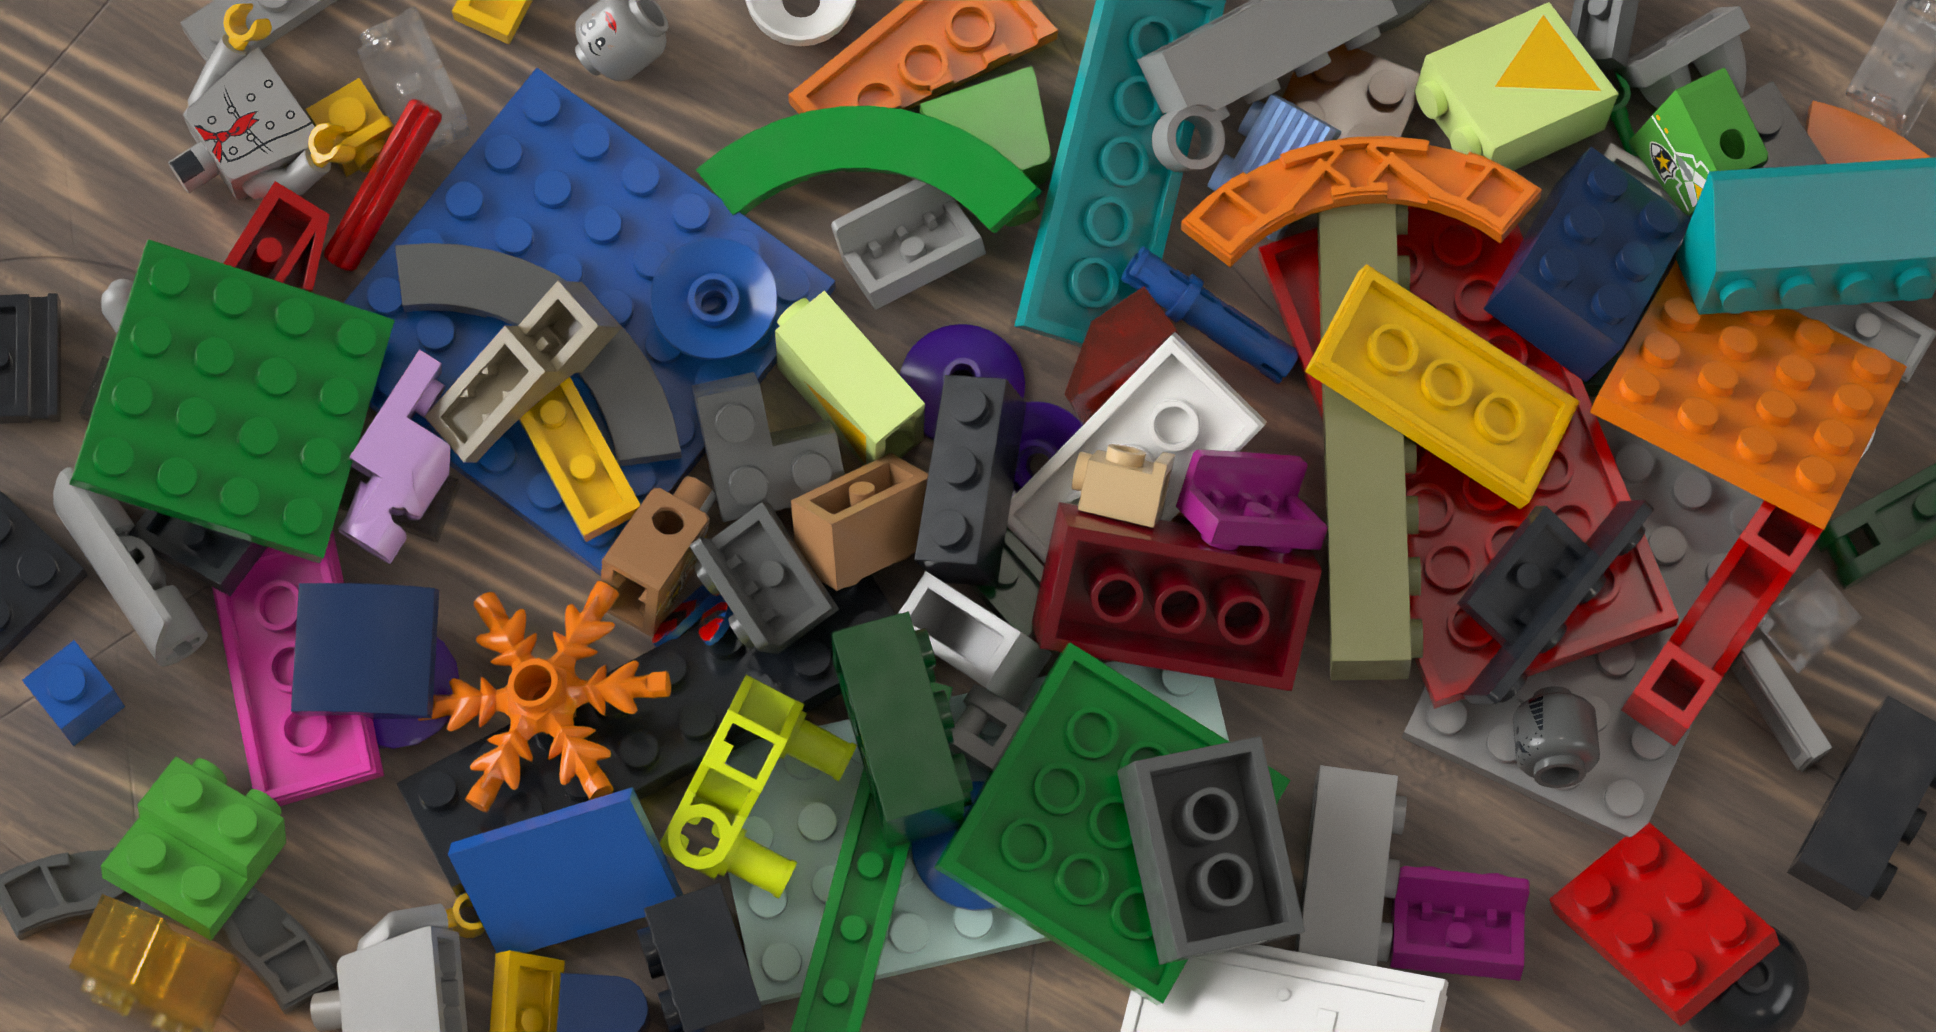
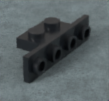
(1536, 587)

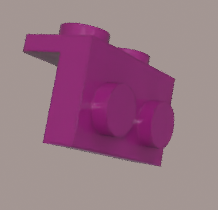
(1249, 501)
(1459, 922)

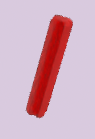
(382, 185)

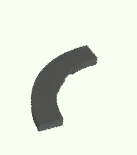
(508, 289)
(257, 932)

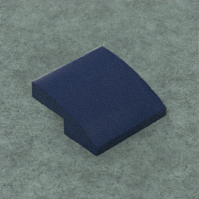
(365, 650)

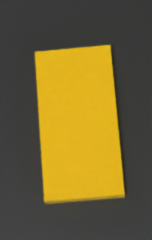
(1442, 386)

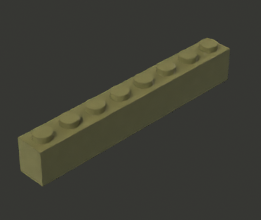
(1366, 474)

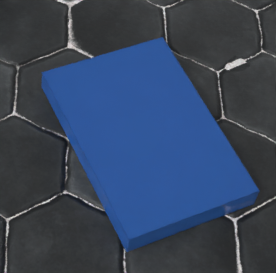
(565, 873)

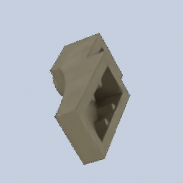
(522, 368)

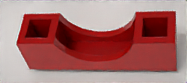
(1720, 622)

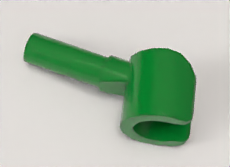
(1620, 114)

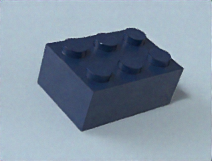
(1588, 264)

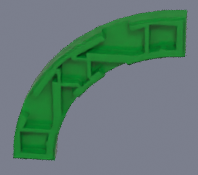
(869, 142)

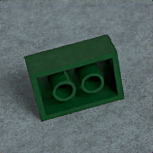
(902, 728)

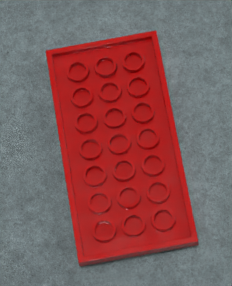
(1458, 517)

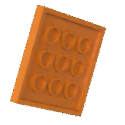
(1751, 397)

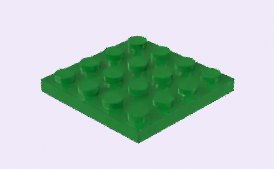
(232, 401)
(1053, 824)

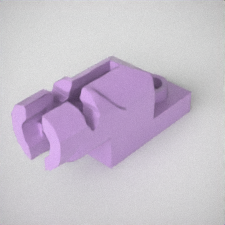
(402, 463)

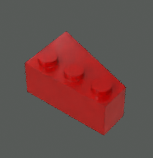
(282, 239)

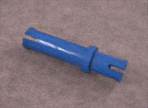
(1198, 307)

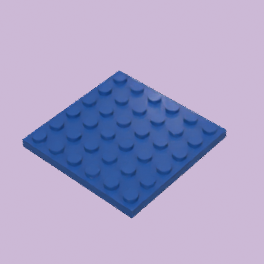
(597, 210)

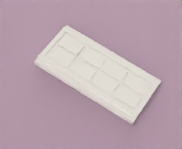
(1290, 992)

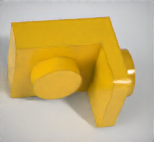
(363, 123)

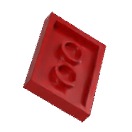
(1664, 923)

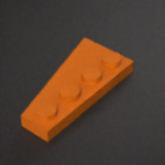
(924, 53)

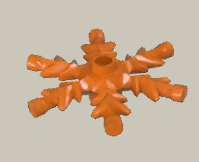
(545, 696)

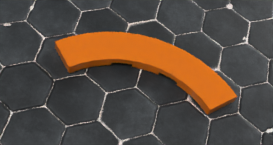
(1359, 173)

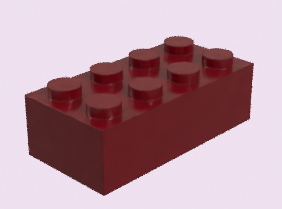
(1174, 599)

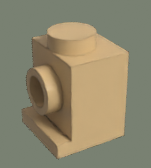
(1123, 484)

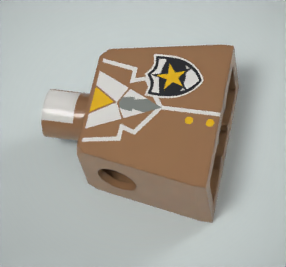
(654, 554)

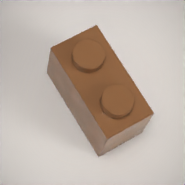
(861, 520)

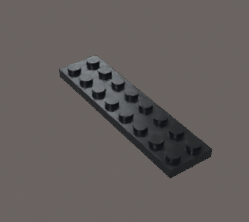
(647, 747)

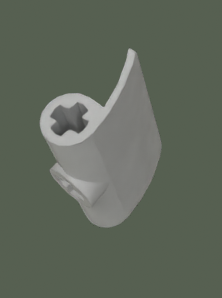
(129, 571)

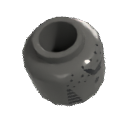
(1556, 737)

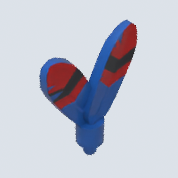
(700, 603)

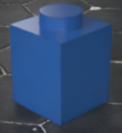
(73, 693)

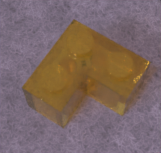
(143, 964)

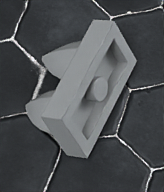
(1707, 42)

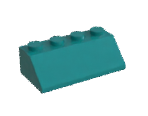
(1812, 236)

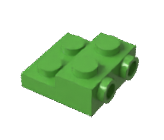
(196, 846)

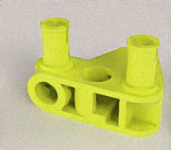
(729, 794)

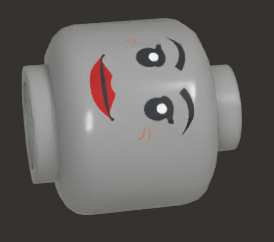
(620, 37)

